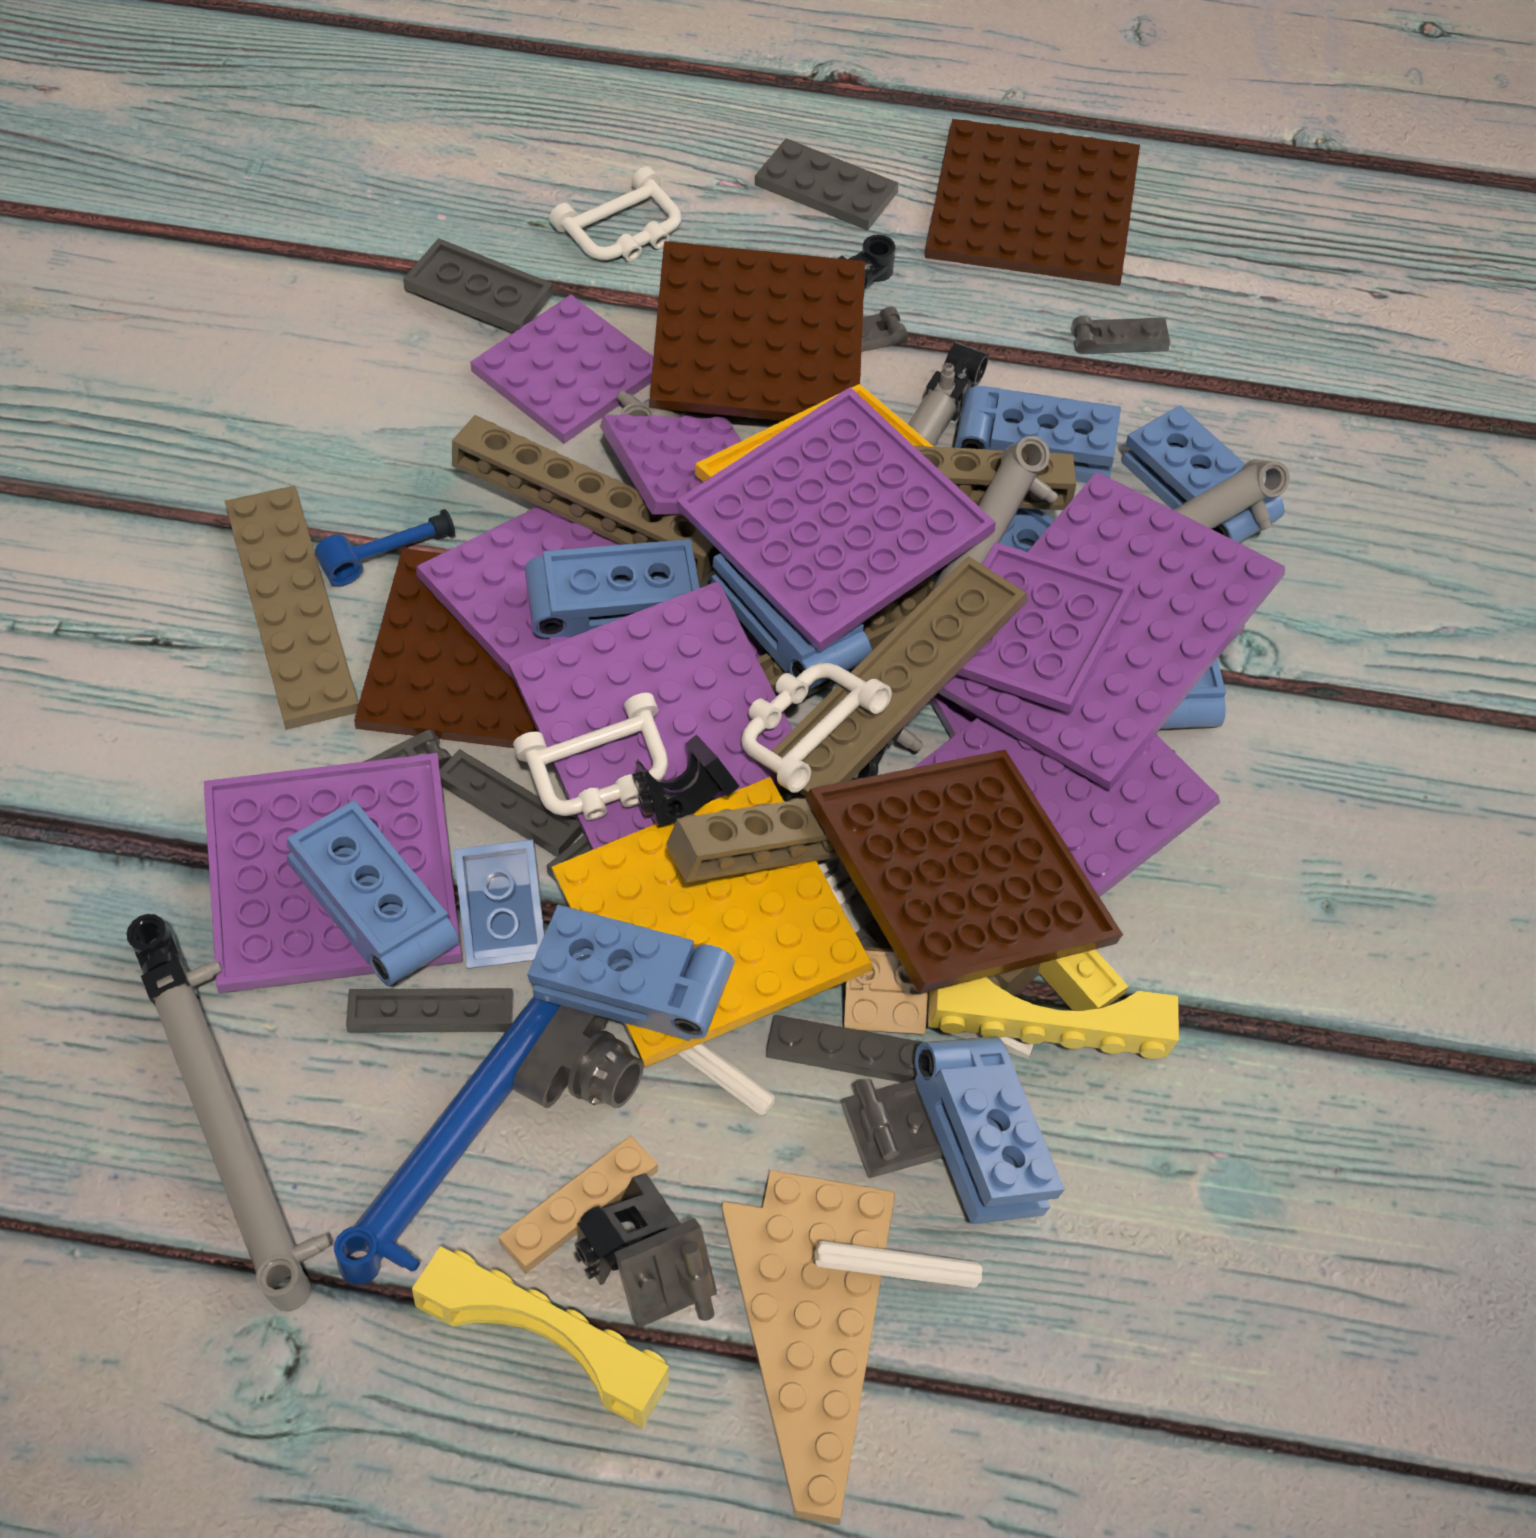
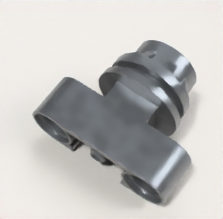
(583, 1056)

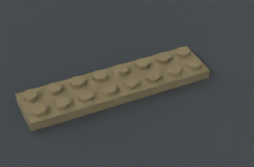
(291, 608)
(915, 664)

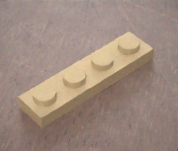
(556, 1218)

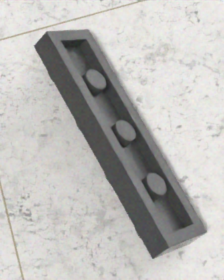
(508, 803)
(429, 1010)
(842, 1049)

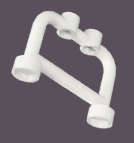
(646, 185)
(533, 750)
(791, 770)

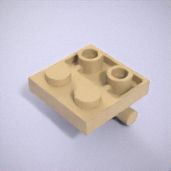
(885, 997)

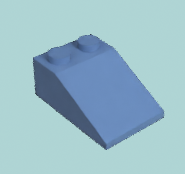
(499, 903)

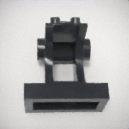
(689, 791)
(603, 1234)

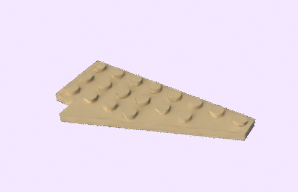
(810, 1323)

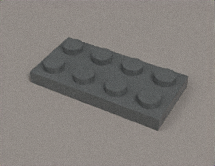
(826, 184)
(478, 286)

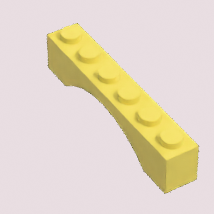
(1139, 1024)
(465, 1293)

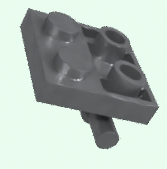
(891, 1127)
(668, 1274)

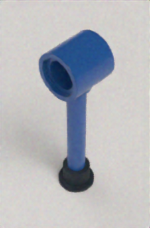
(342, 560)

